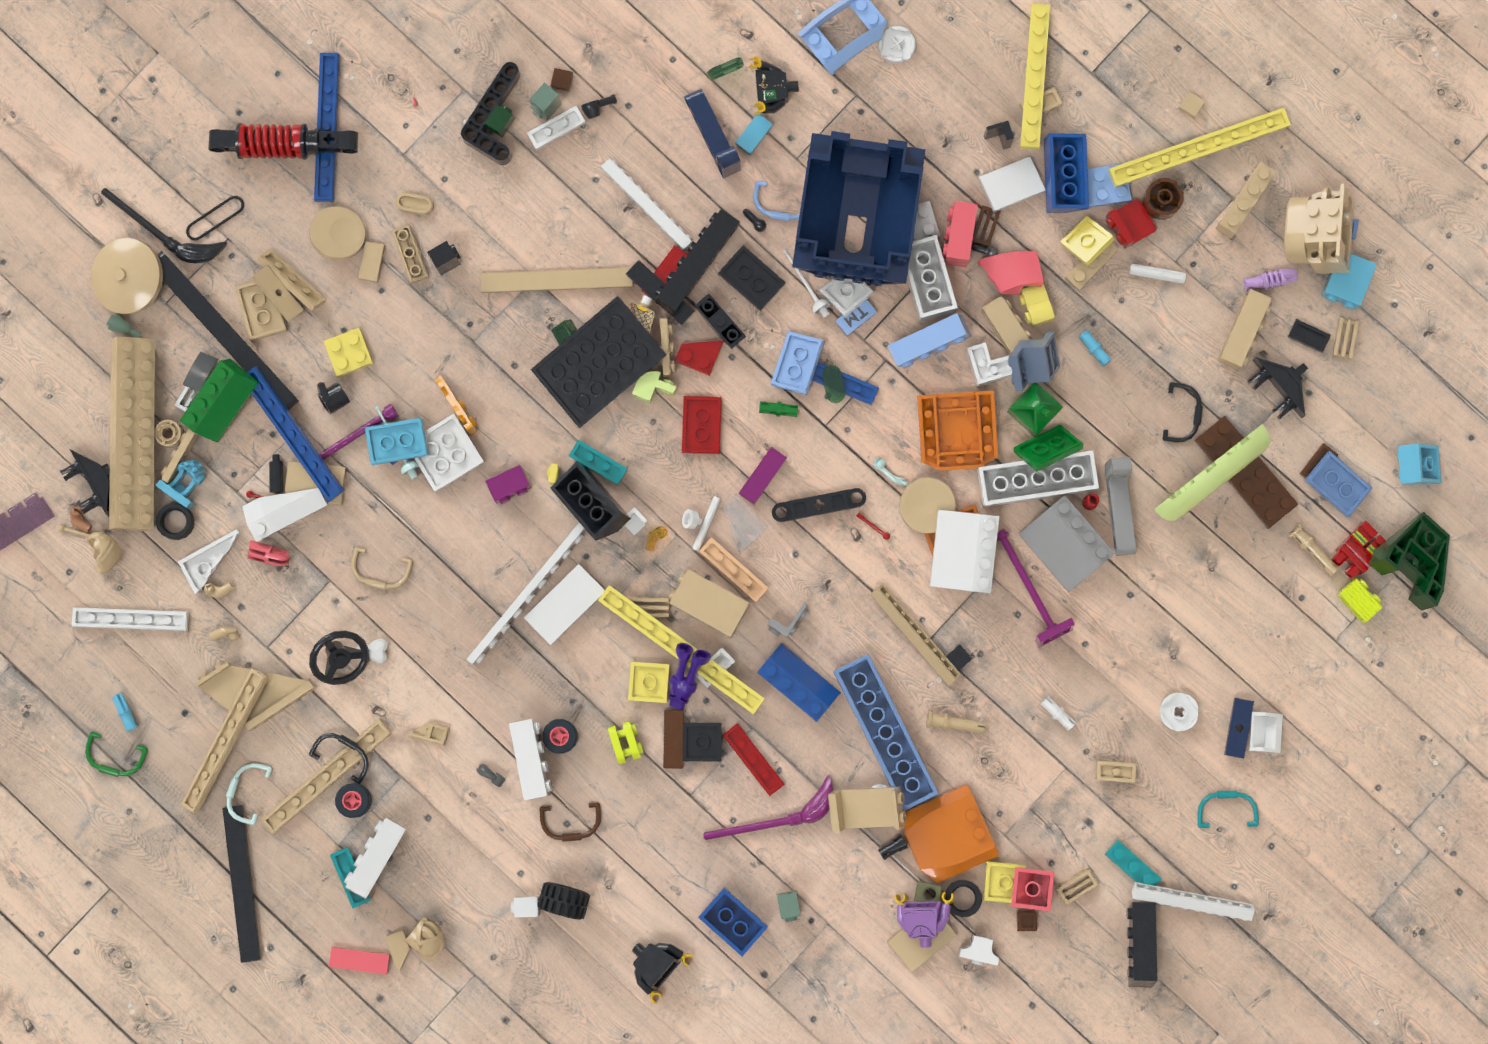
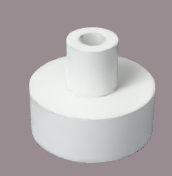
(691, 519)

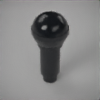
(759, 224)

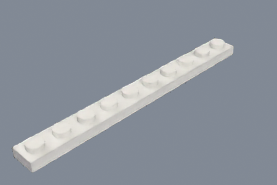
(527, 595)

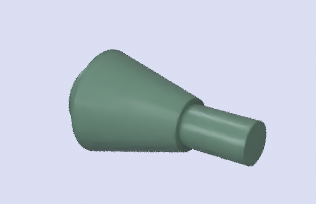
(118, 324)

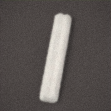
(1157, 273)

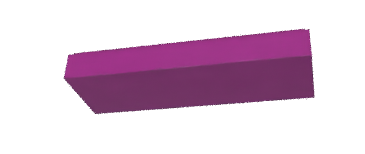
(762, 475)

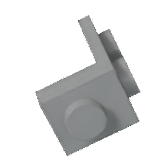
(777, 628)

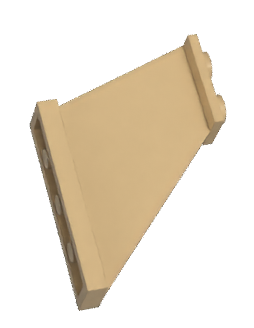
(276, 696)

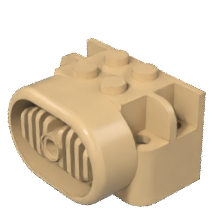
(1320, 230)

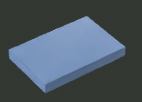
(1338, 484)

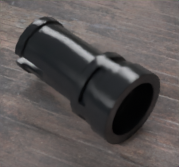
(896, 846)

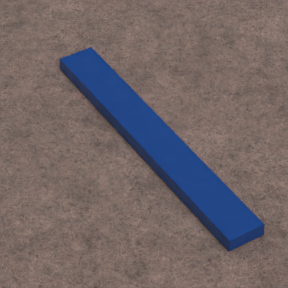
(326, 122)
(295, 437)

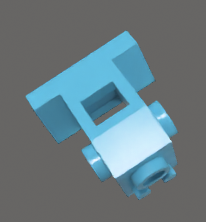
(176, 490)

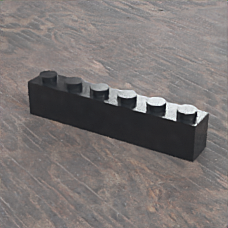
(697, 261)

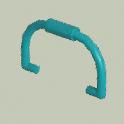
(1227, 794)

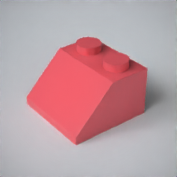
(1032, 889)

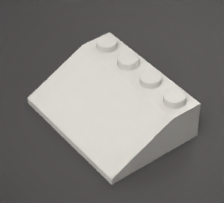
(964, 551)

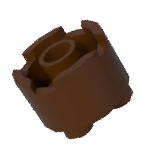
(1173, 195)

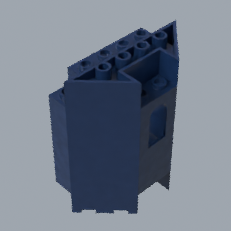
(860, 181)

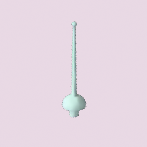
(408, 466)

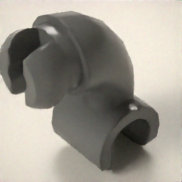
(496, 779)

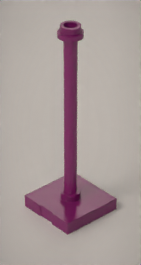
(1053, 630)

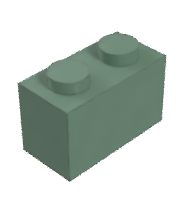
(545, 102)
(788, 906)

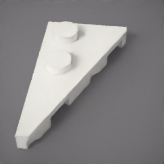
(202, 563)

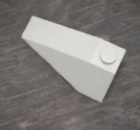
(278, 511)

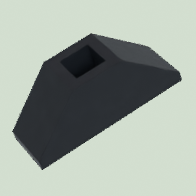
(719, 321)

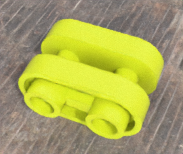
(634, 749)

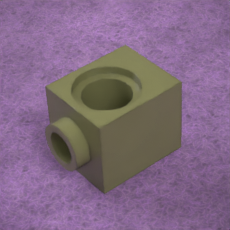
(922, 887)

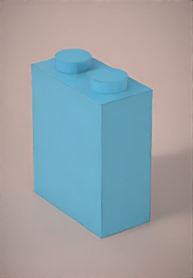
(1351, 286)

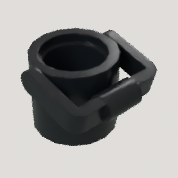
(333, 397)

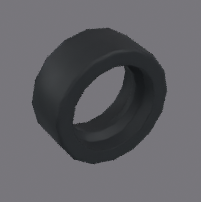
(189, 521)
(977, 893)

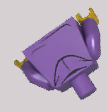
(924, 918)

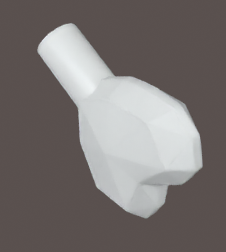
(377, 650)

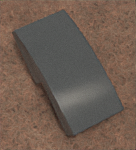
(200, 371)

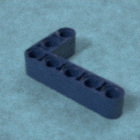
(723, 155)

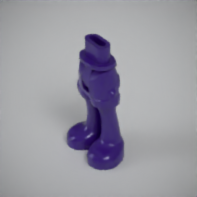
(682, 686)

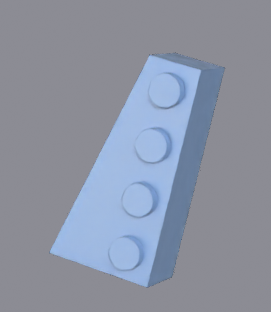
(929, 340)

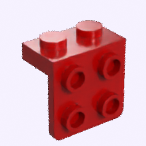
(1130, 223)

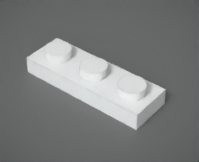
(556, 128)

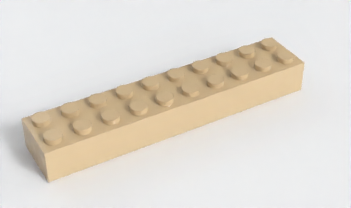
(132, 434)

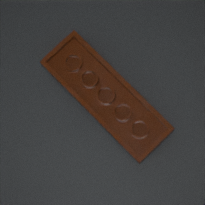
(1253, 483)

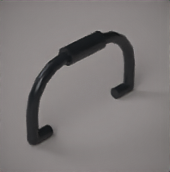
(1197, 415)
(349, 743)

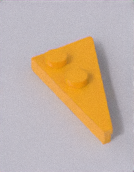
(458, 406)

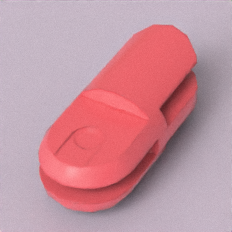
(267, 554)

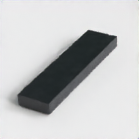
(650, 284)

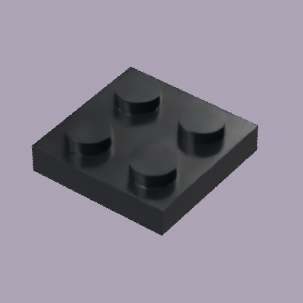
(702, 742)

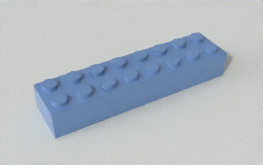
(885, 731)

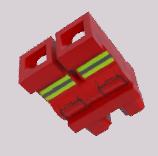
(1354, 552)

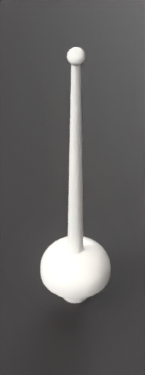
(819, 306)

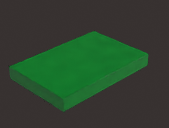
(1048, 448)

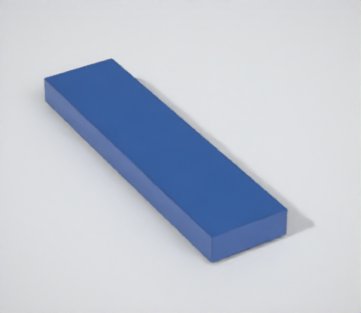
(853, 386)

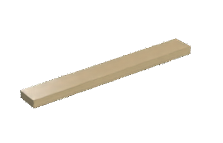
(555, 280)
(224, 741)
(324, 777)

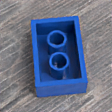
(733, 921)

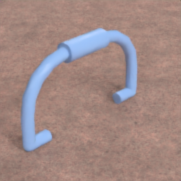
(773, 214)

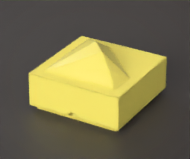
(553, 473)

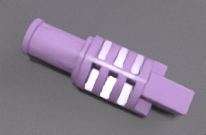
(1269, 280)

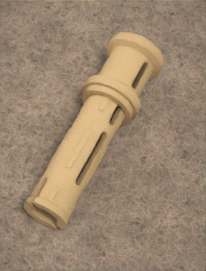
(1307, 543)
(945, 722)

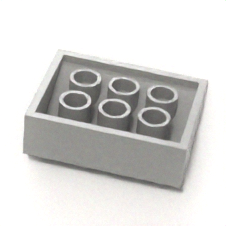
(1066, 543)

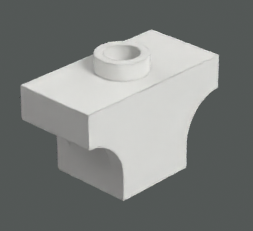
(979, 951)

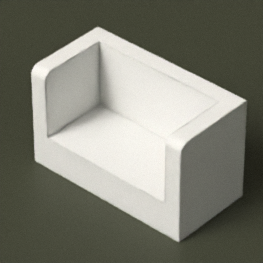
(1266, 732)

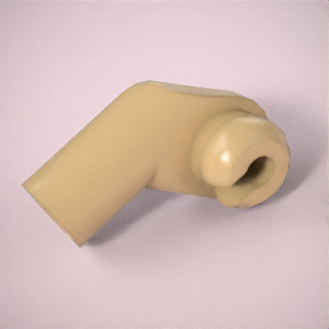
(216, 591)
(224, 631)

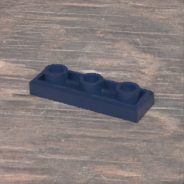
(1240, 715)

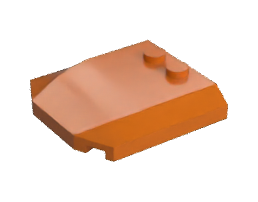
(957, 429)
(949, 835)

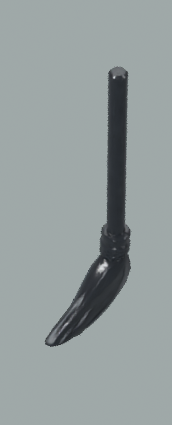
(186, 252)

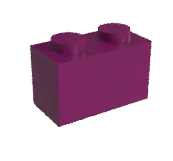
(508, 484)

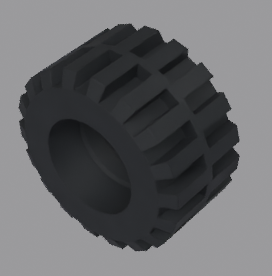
(563, 900)

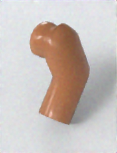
(78, 521)

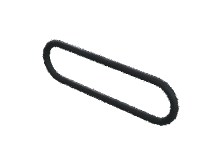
(219, 224)

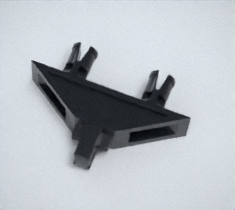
(1286, 381)
(96, 476)

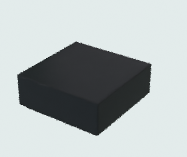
(959, 657)

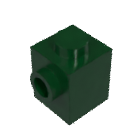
(500, 120)

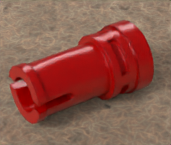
(1090, 501)

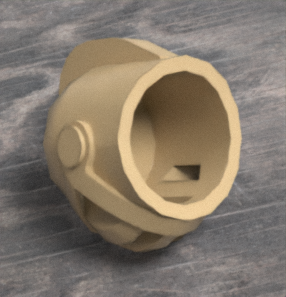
(426, 939)

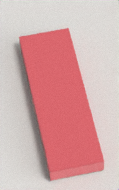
(359, 960)

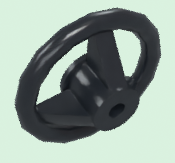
(339, 657)

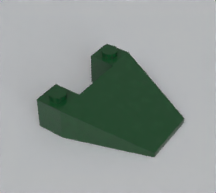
(1421, 555)

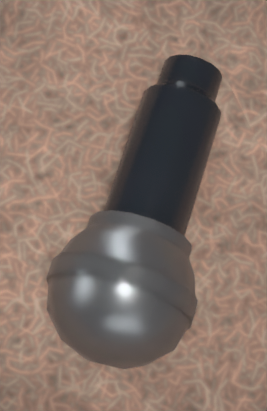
(988, 251)

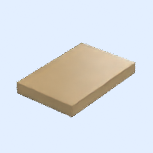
(259, 313)
(299, 479)
(910, 951)

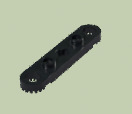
(832, 502)

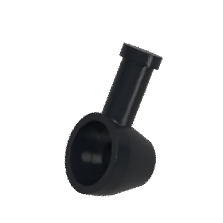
(592, 108)

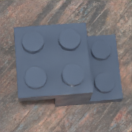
(1034, 361)

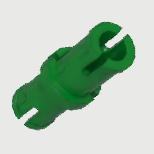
(778, 409)

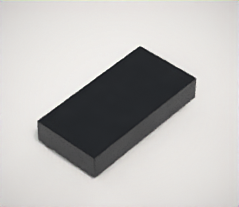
(1309, 336)

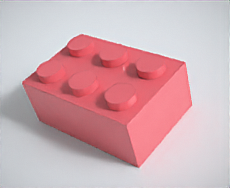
(959, 234)

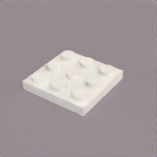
(449, 453)

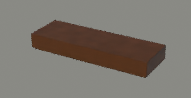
(673, 739)

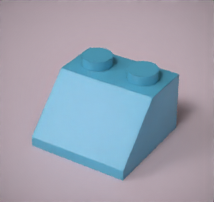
(1419, 464)

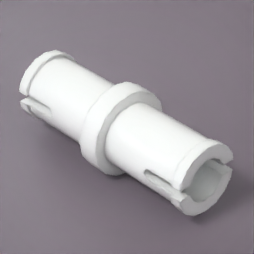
(1058, 713)

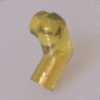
(655, 535)

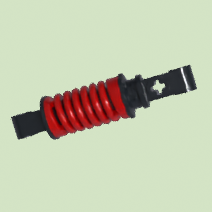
(281, 141)

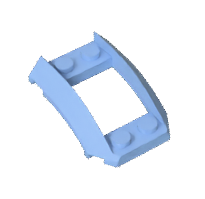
(823, 48)

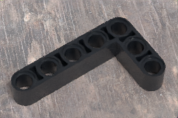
(482, 110)

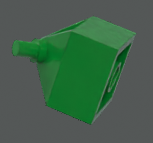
(1034, 409)

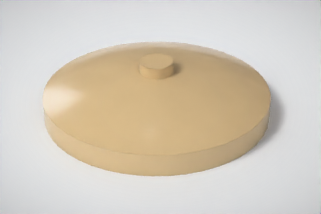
(126, 276)

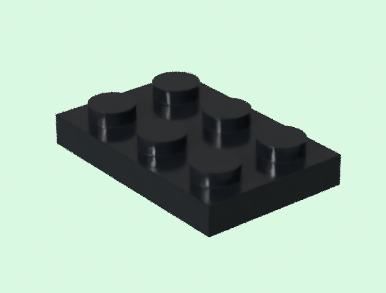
(751, 278)

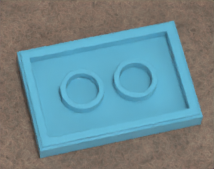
(396, 441)

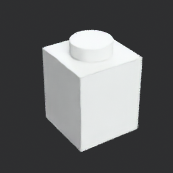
(525, 906)

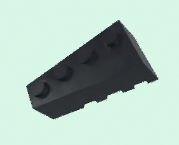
(1142, 945)

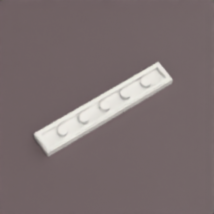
(130, 619)

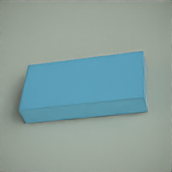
(754, 134)

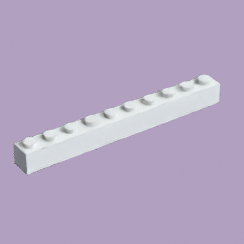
(643, 201)
(1192, 901)

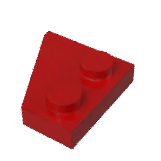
(699, 355)

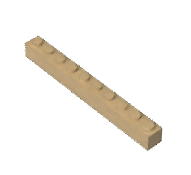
(915, 634)

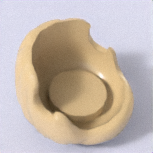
(106, 551)

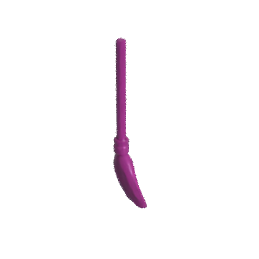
(811, 813)

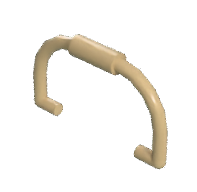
(378, 584)

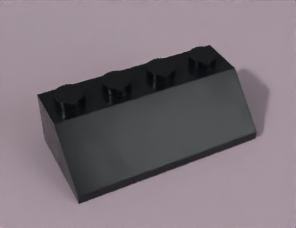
(589, 502)

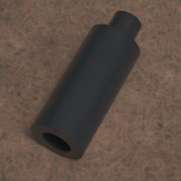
(276, 474)

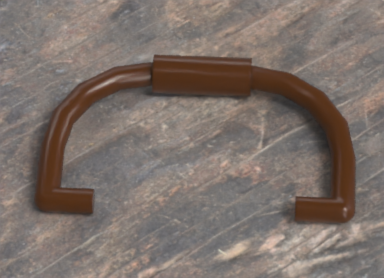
(572, 836)

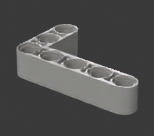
(1119, 505)

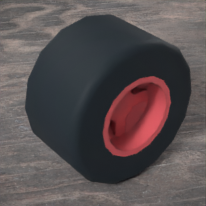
(560, 736)
(346, 801)

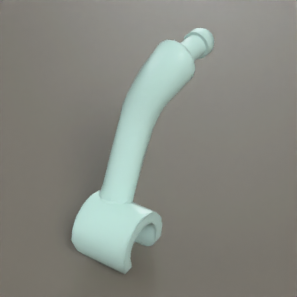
(879, 465)

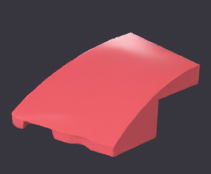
(1013, 271)

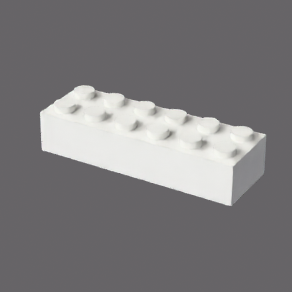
(1021, 483)

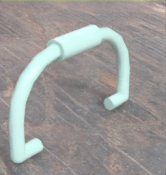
(232, 788)

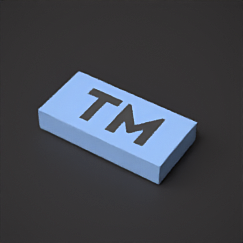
(856, 318)

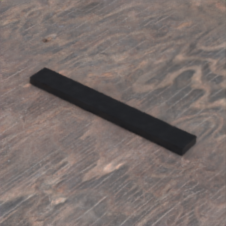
(242, 886)

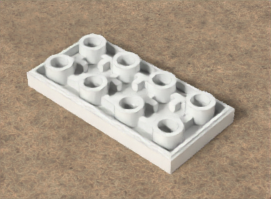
(564, 604)

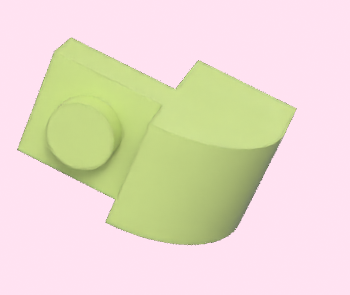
(649, 383)

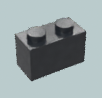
(444, 257)

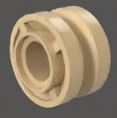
(160, 430)

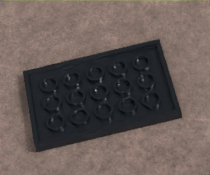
(598, 362)

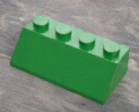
(219, 400)

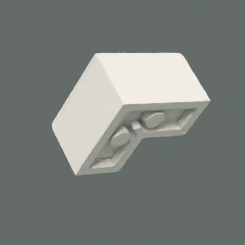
(984, 369)

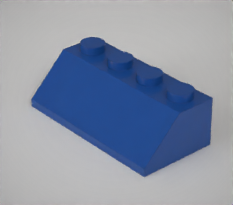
(1066, 172)
(798, 682)

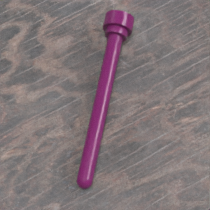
(388, 413)

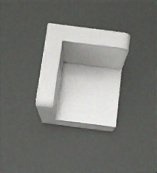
(636, 522)

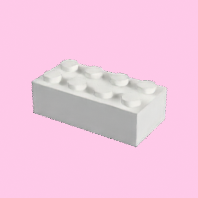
(930, 280)
(529, 759)
(375, 858)

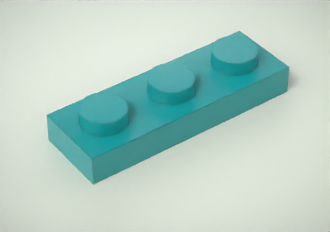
(598, 462)
(344, 864)
(1132, 864)

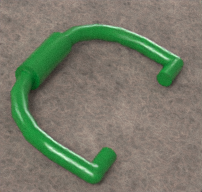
(109, 770)

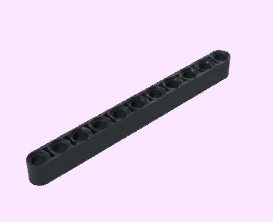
(221, 328)

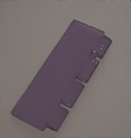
(23, 519)

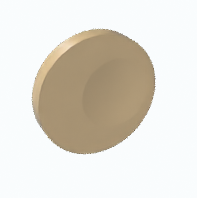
(337, 233)
(922, 501)

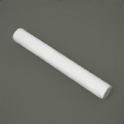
(706, 524)

